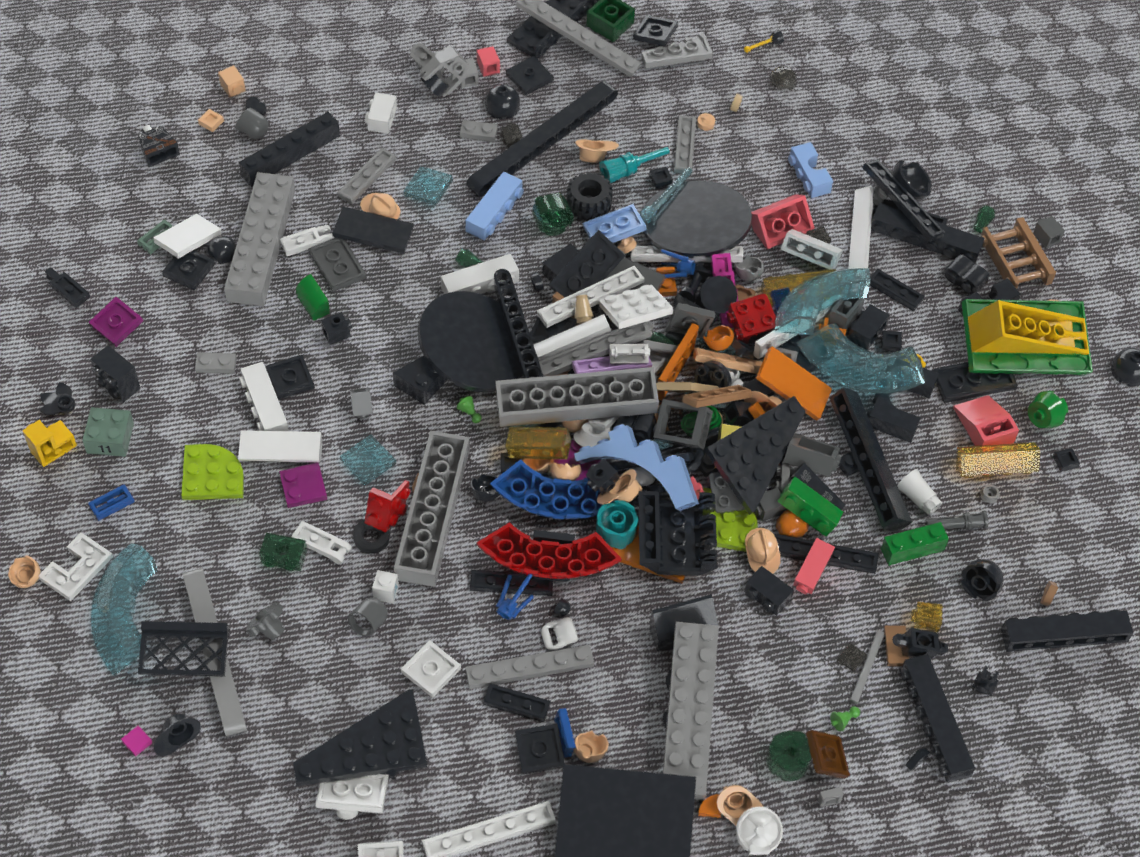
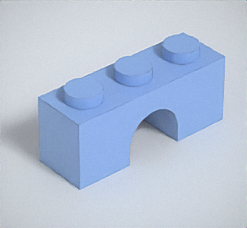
(814, 181)

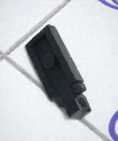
(67, 287)

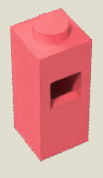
(813, 566)

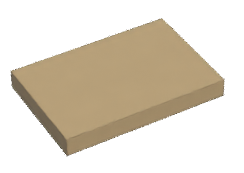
(684, 387)

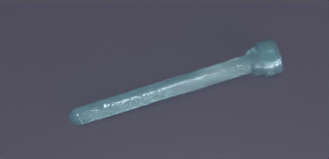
(649, 212)

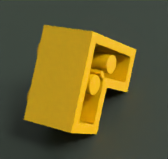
(49, 442)

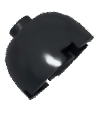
(502, 101)
(1126, 366)
(982, 579)

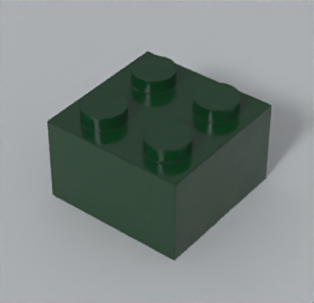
(610, 18)

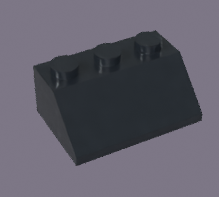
(664, 619)

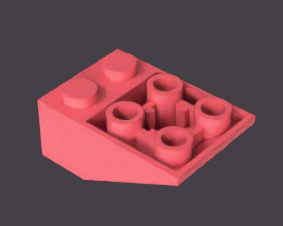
(987, 422)

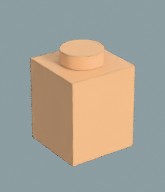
(231, 81)

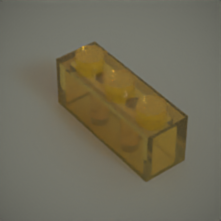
(538, 443)

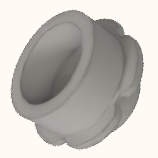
(993, 491)

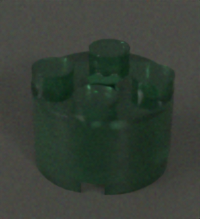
(552, 214)
(789, 755)

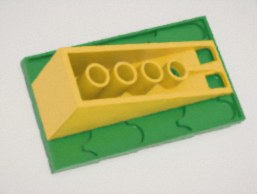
(1026, 337)

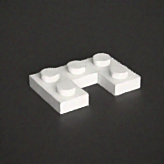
(92, 560)

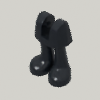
(700, 274)

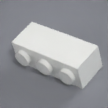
(811, 249)

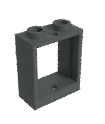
(700, 430)
(817, 455)

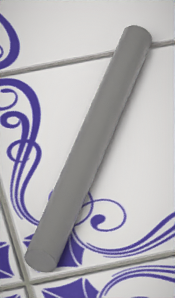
(867, 667)

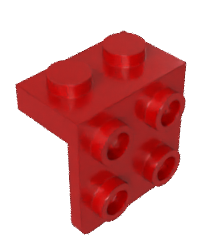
(751, 317)
(385, 509)

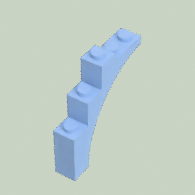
(623, 446)

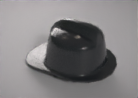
(175, 733)

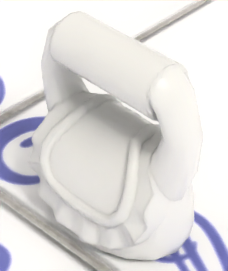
(564, 631)

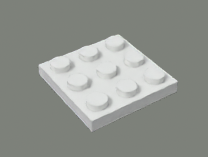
(635, 306)

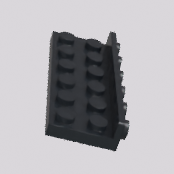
(536, 38)

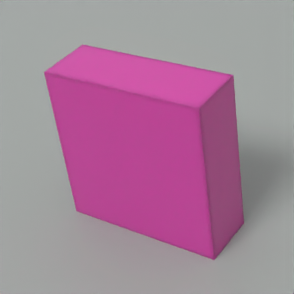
(136, 741)

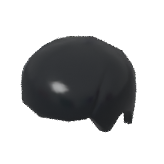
(221, 249)
(482, 489)

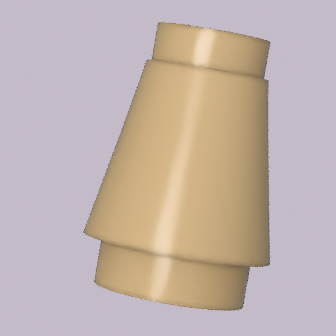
(582, 309)

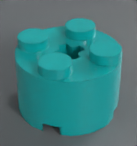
(617, 523)

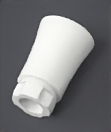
(919, 492)

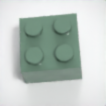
(108, 432)

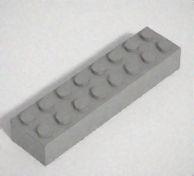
(260, 239)
(576, 396)
(432, 509)
(691, 703)

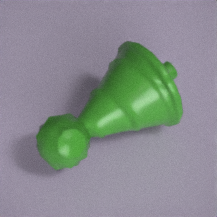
(466, 405)
(841, 719)

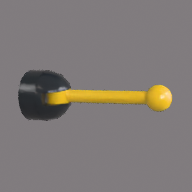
(776, 38)

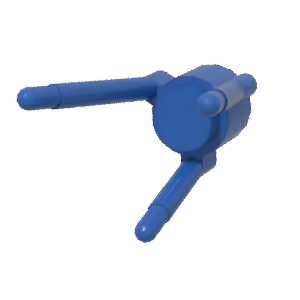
(684, 265)
(507, 609)

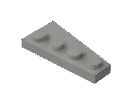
(683, 52)

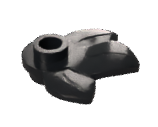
(55, 401)

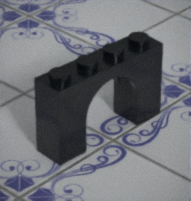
(893, 421)

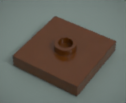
(827, 754)

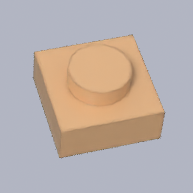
(211, 120)

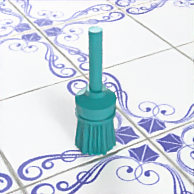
(627, 164)

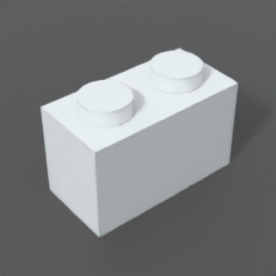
(381, 113)

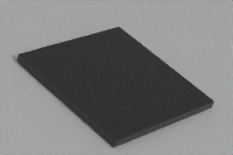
(624, 813)

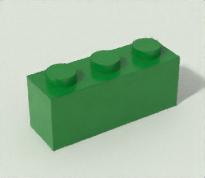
(810, 506)
(914, 543)

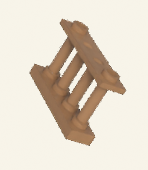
(1027, 243)

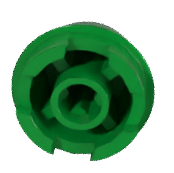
(1047, 410)

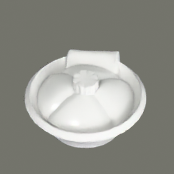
(590, 436)
(759, 831)

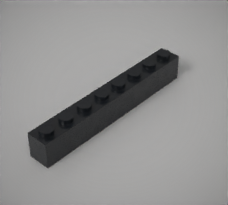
(870, 460)

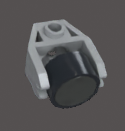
(453, 62)

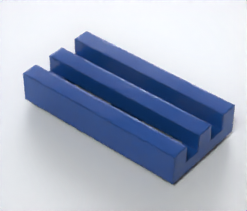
(112, 505)
(565, 732)

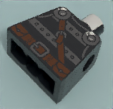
(157, 145)

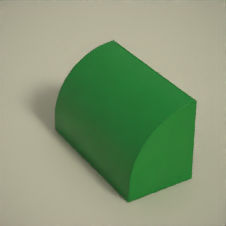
(312, 298)

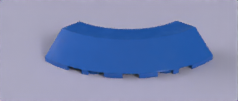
(547, 496)

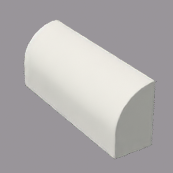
(572, 337)
(280, 446)

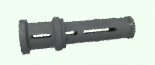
(964, 521)

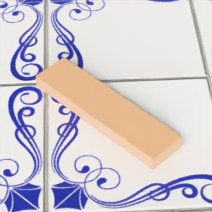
(727, 360)

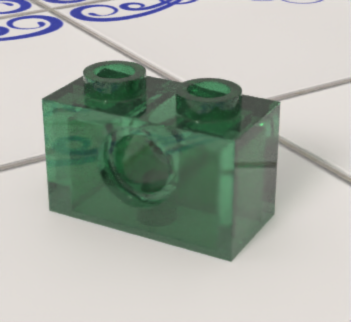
(275, 544)

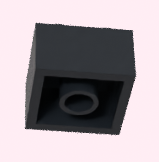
(115, 374)

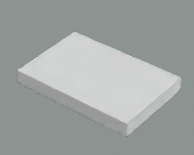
(187, 235)
(354, 794)

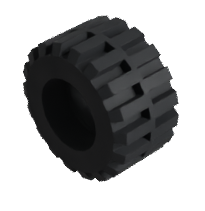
(589, 185)

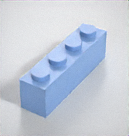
(494, 206)

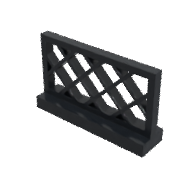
(181, 630)

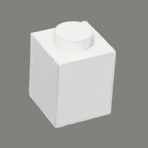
(385, 586)

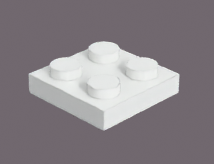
(431, 668)

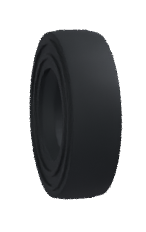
(366, 546)

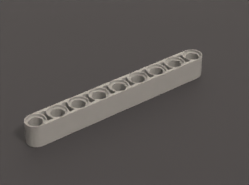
(223, 687)

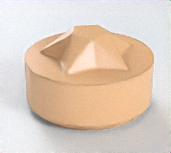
(706, 122)
(627, 244)

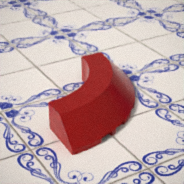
(548, 558)

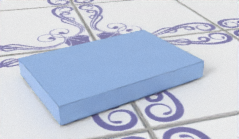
(617, 224)

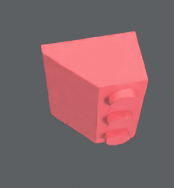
(777, 219)

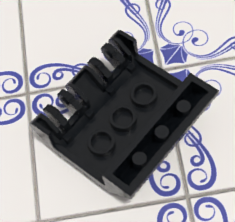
(675, 539)

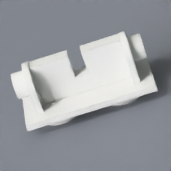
(629, 353)

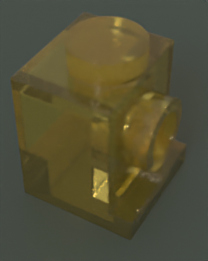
(927, 616)

